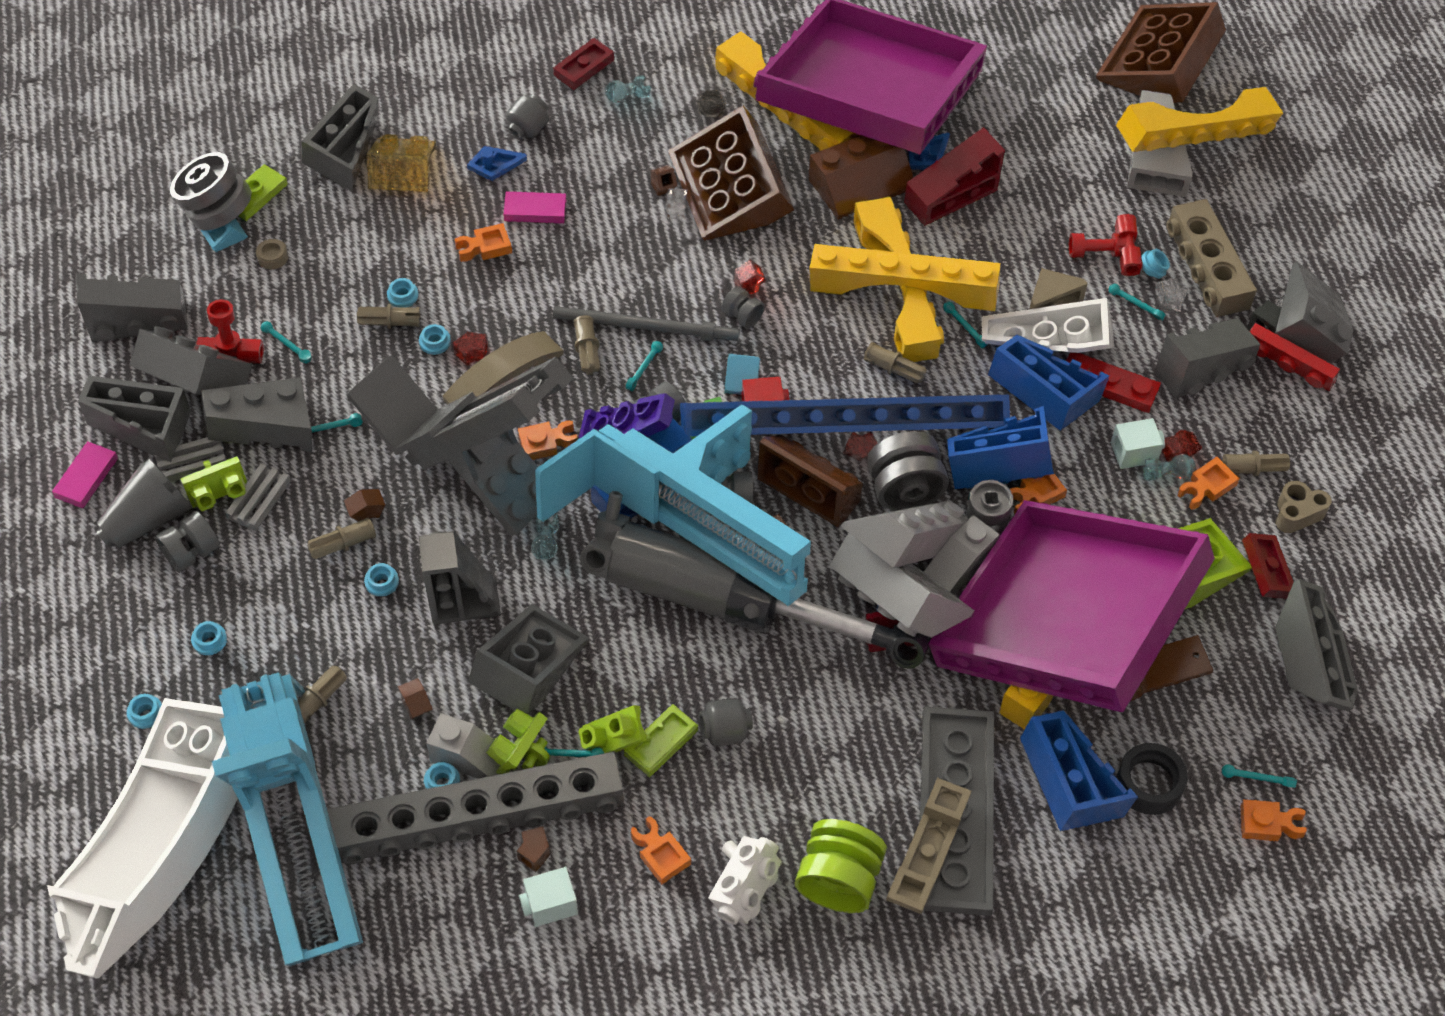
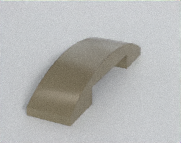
(504, 365)
(929, 846)

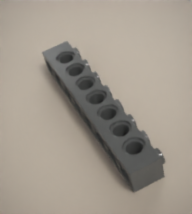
(487, 792)

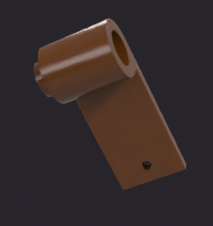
(1175, 665)

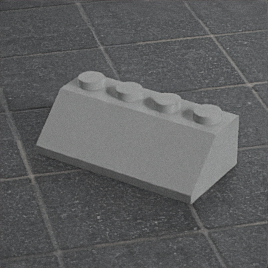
(908, 533)
(900, 592)

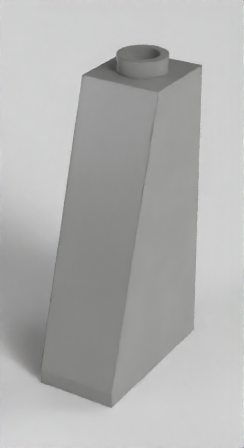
(1162, 169)

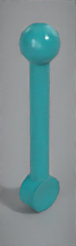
(1114, 289)
(949, 307)
(656, 347)
(304, 355)
(354, 420)
(574, 753)
(1229, 771)

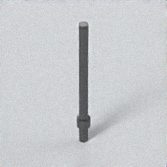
(706, 330)

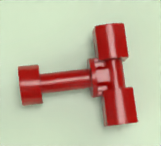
(1120, 245)
(227, 341)

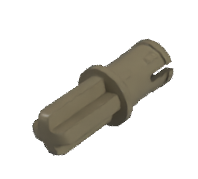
(388, 316)
(587, 344)
(894, 363)
(1255, 463)
(341, 538)
(320, 691)

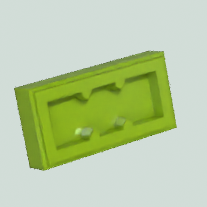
(264, 184)
(664, 738)

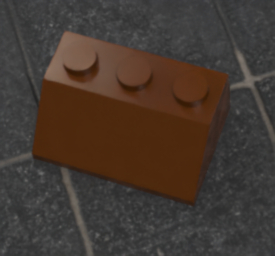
(858, 172)
(808, 479)

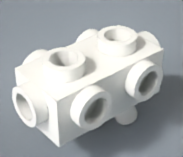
(745, 879)

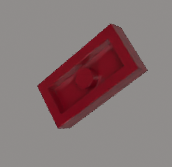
(583, 63)
(1268, 565)

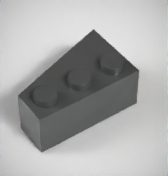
(186, 363)
(137, 413)

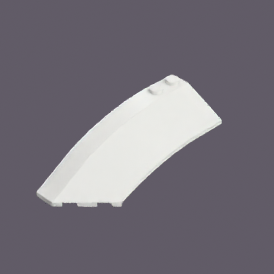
(147, 841)

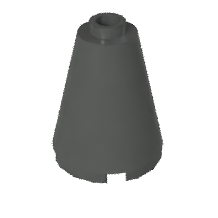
(141, 506)

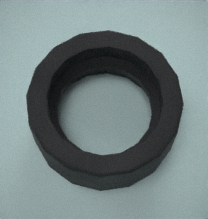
(1163, 757)

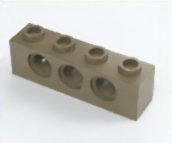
(1211, 258)

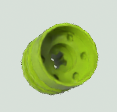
(841, 866)

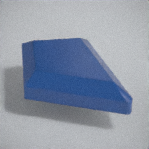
(933, 151)
(495, 162)

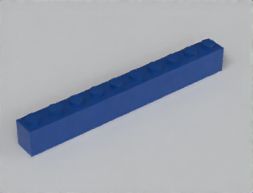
(855, 414)

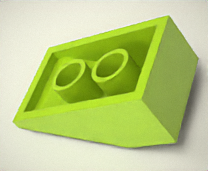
(1227, 565)

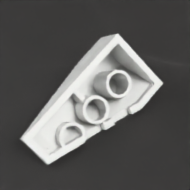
(1062, 327)

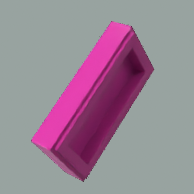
(535, 207)
(85, 474)

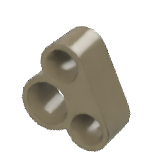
(1303, 513)

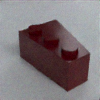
(956, 178)

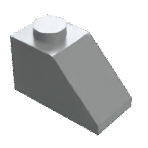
(461, 746)

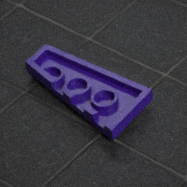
(646, 416)

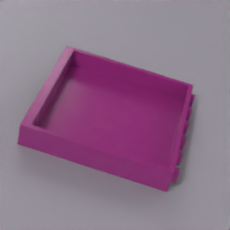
(871, 74)
(1075, 603)

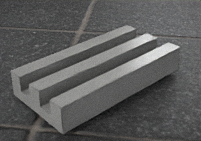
(190, 454)
(255, 489)

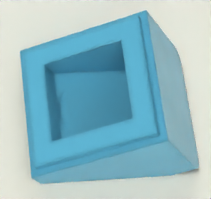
(225, 235)
(738, 369)

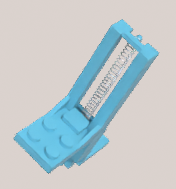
(674, 490)
(271, 750)

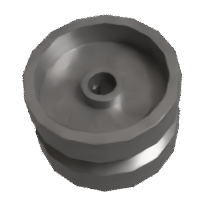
(210, 191)
(907, 470)

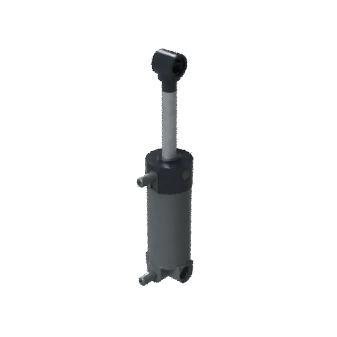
(692, 578)

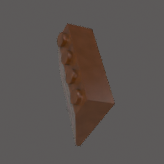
(1164, 48)
(730, 177)

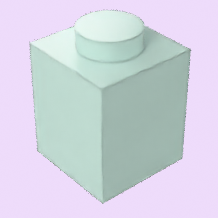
(1136, 442)
(548, 897)

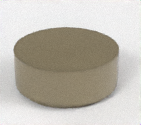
(272, 254)

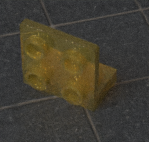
(400, 163)

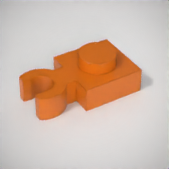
(488, 242)
(542, 441)
(1210, 480)
(1041, 490)
(1265, 822)
(662, 854)

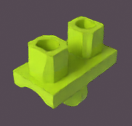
(215, 482)
(525, 729)
(614, 731)

